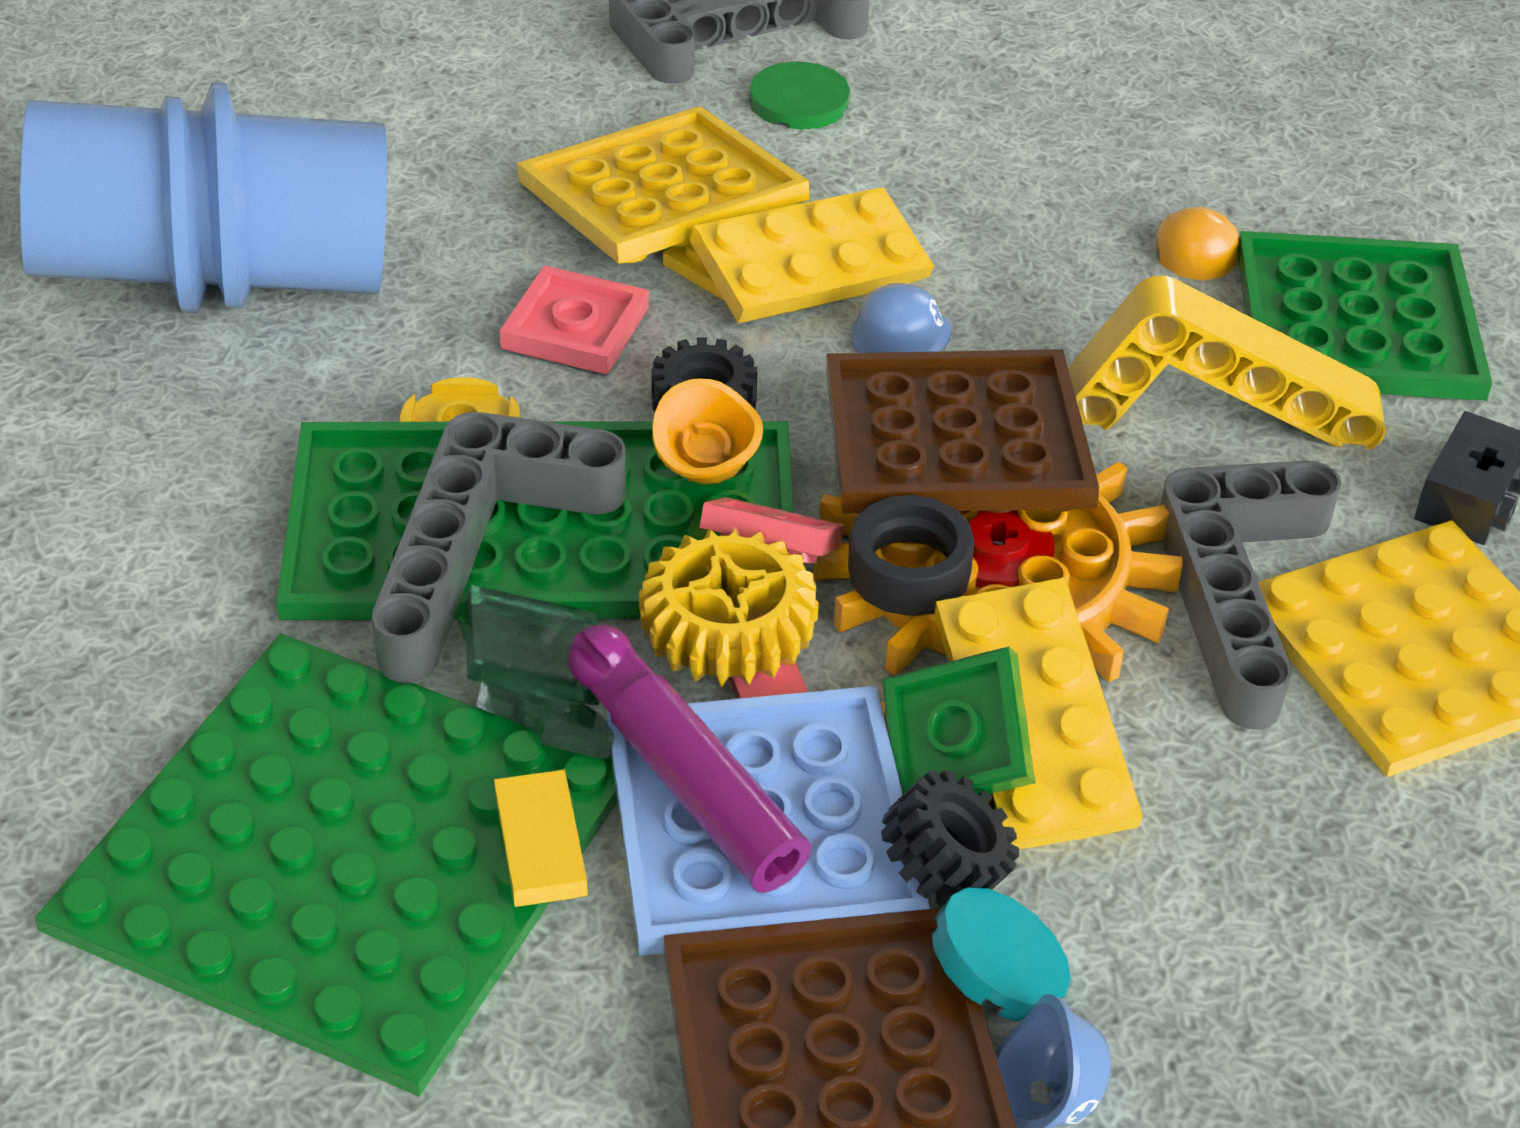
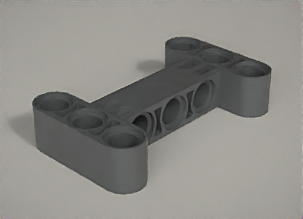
(670, 31)

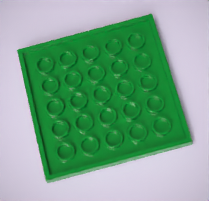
(326, 862)

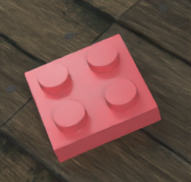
(574, 319)

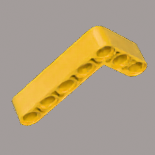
(1185, 328)

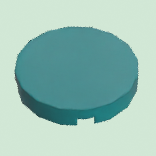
(999, 951)

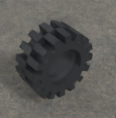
(704, 362)
(949, 837)

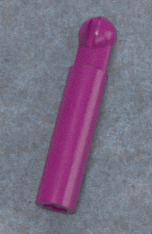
(689, 759)

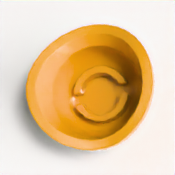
(705, 431)

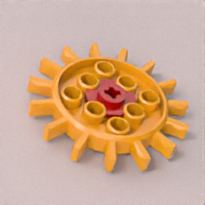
(1028, 548)

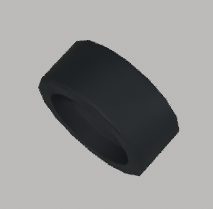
(917, 521)

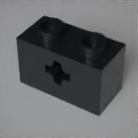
(1474, 479)

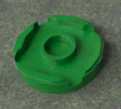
(799, 95)

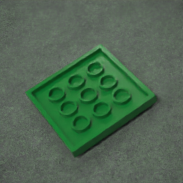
(1372, 305)

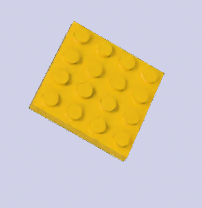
(658, 181)
(1406, 644)

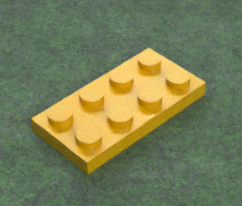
(809, 254)
(1073, 742)

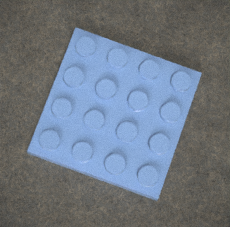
(828, 771)

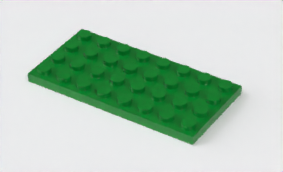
(364, 477)

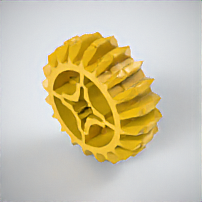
(728, 606)

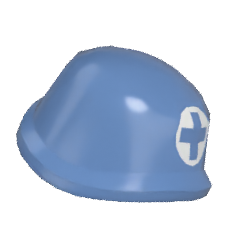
(900, 320)
(1064, 1053)

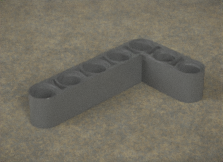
(474, 465)
(1207, 524)

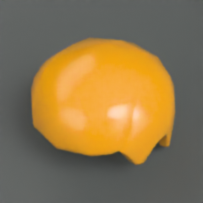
(1197, 243)

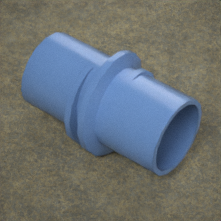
(202, 198)

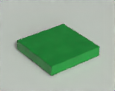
(961, 720)

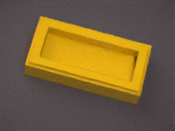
(540, 838)

